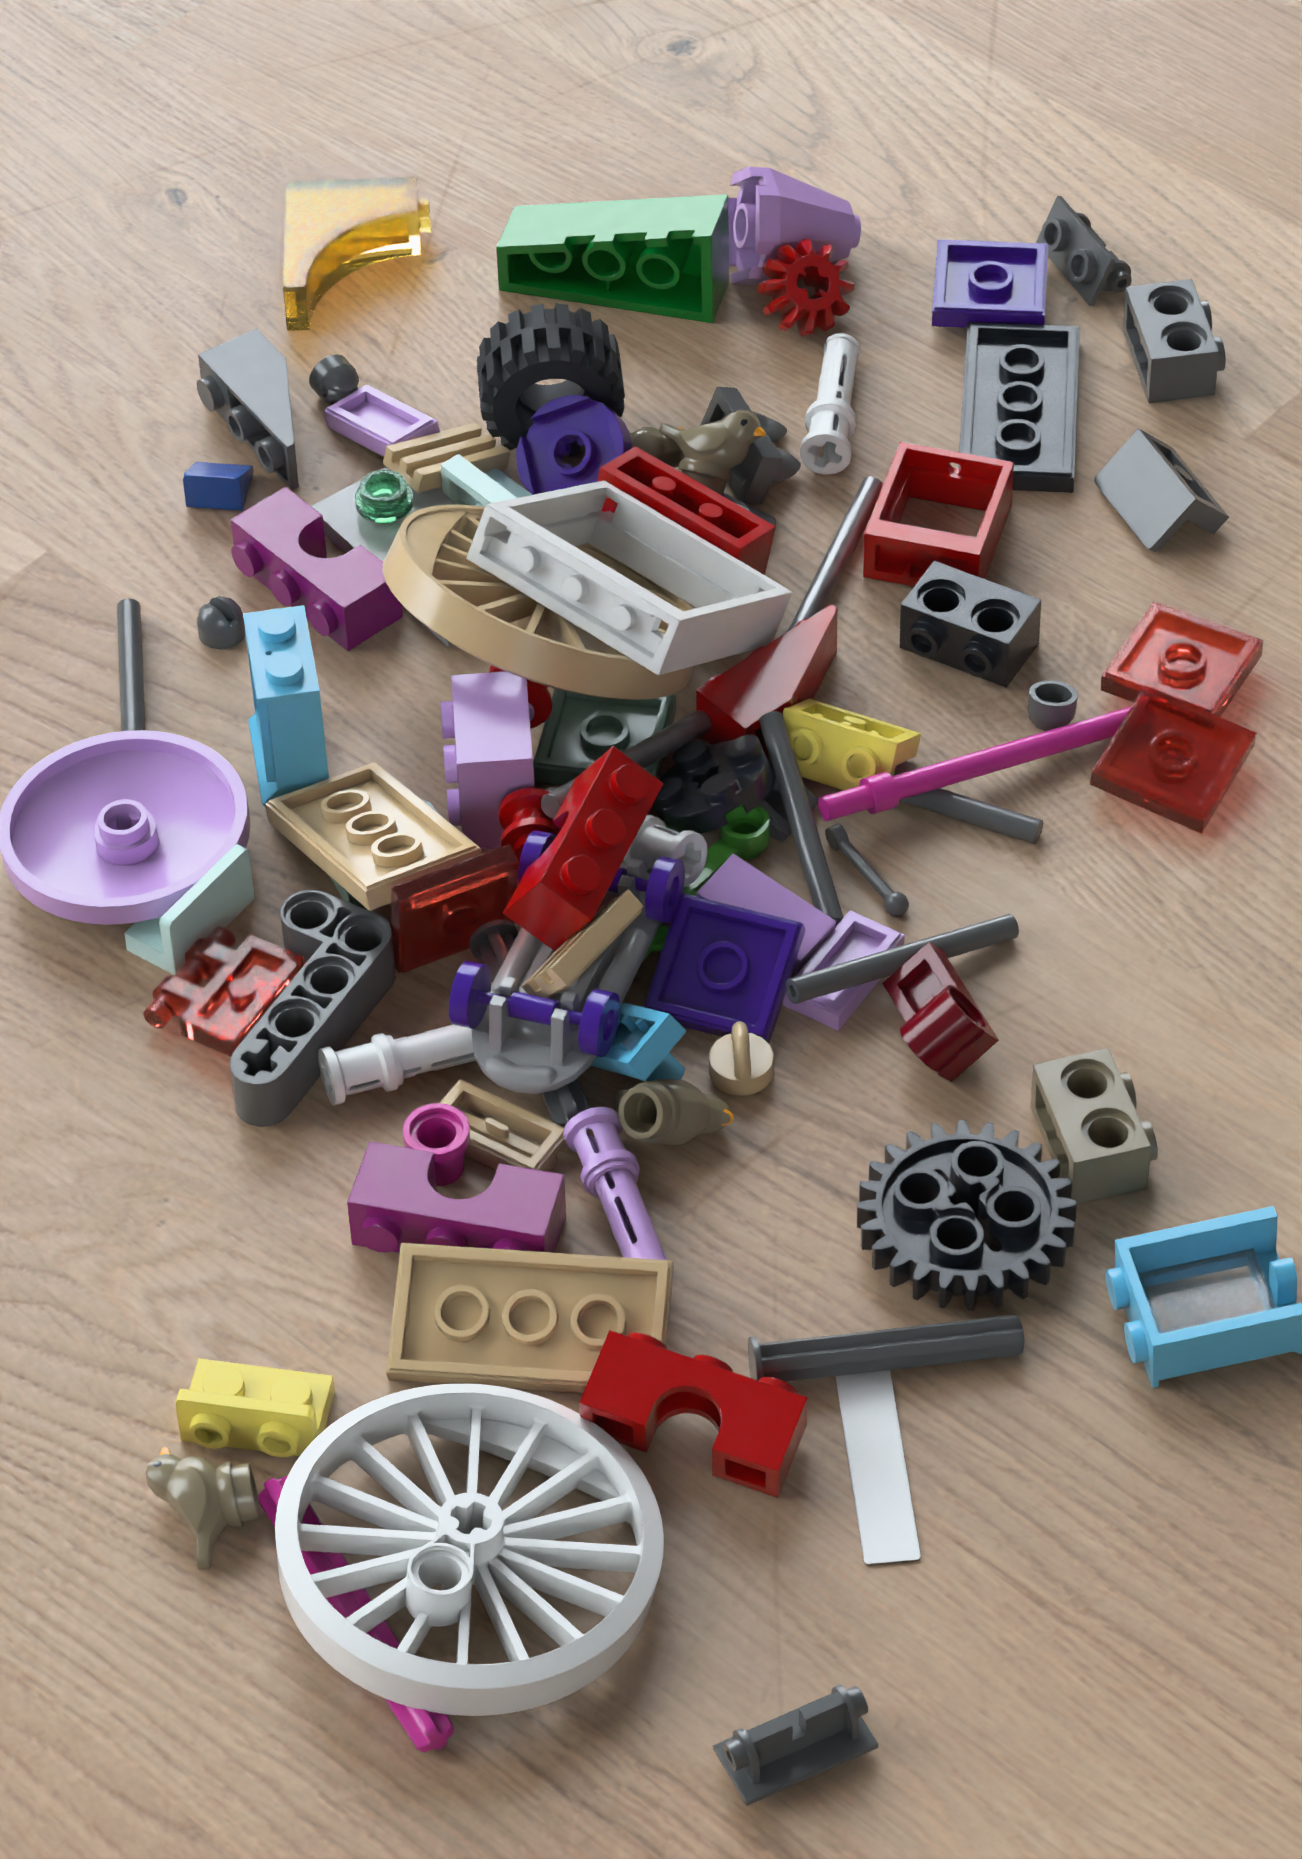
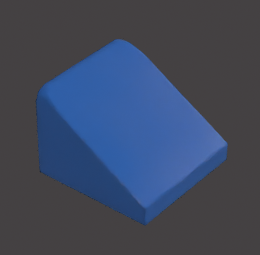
(217, 485)

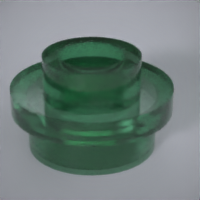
(383, 497)

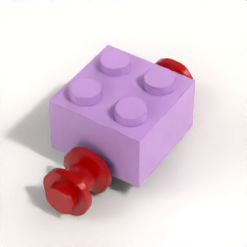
(494, 758)

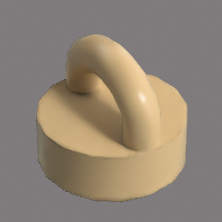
(741, 1062)

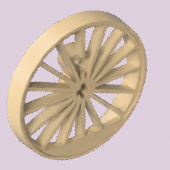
(504, 626)

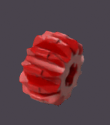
(794, 301)

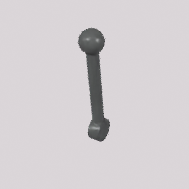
(895, 902)

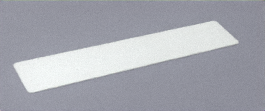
(877, 1468)

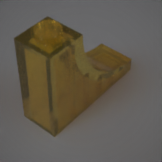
(342, 228)

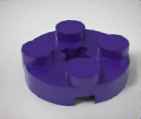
(549, 440)

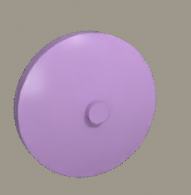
(121, 825)

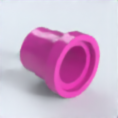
(442, 1131)

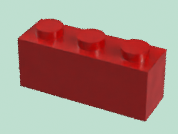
(690, 506)

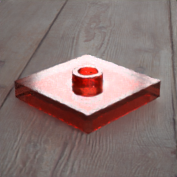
(1183, 659)
(1173, 759)
(444, 908)

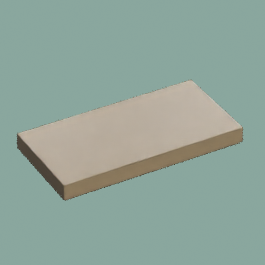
(368, 832)
(518, 1314)

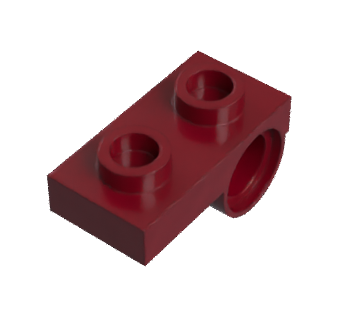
(939, 1013)

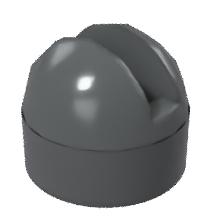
(333, 378)
(214, 626)
(1051, 704)

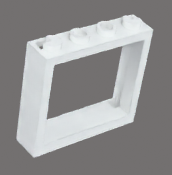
(534, 550)

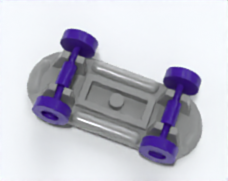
(545, 1042)

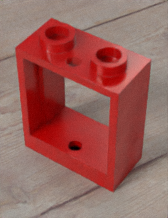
(904, 551)

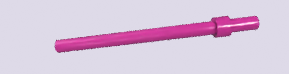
(884, 791)

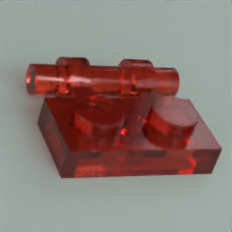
(236, 997)

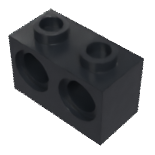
(970, 623)

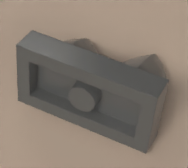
(765, 461)

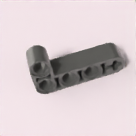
(342, 981)

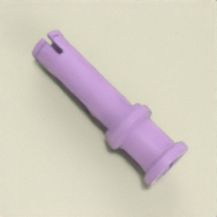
(612, 1176)

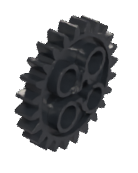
(966, 1215)

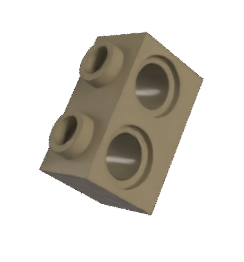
(1093, 1125)

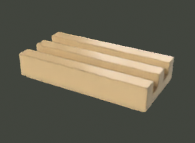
(421, 458)
(584, 947)
(491, 1139)

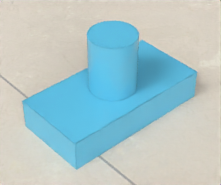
(644, 1045)

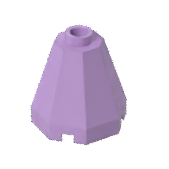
(781, 211)

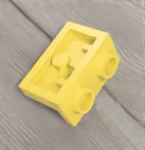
(843, 745)
(254, 1407)

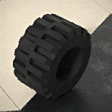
(541, 348)

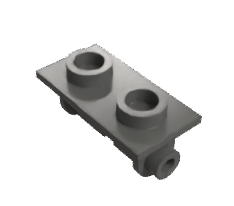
(1082, 253)
(797, 1744)

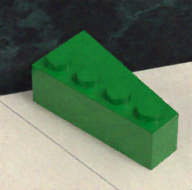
(621, 254)

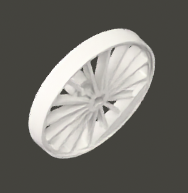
(469, 1544)

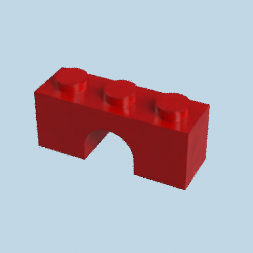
(578, 867)
(644, 1384)

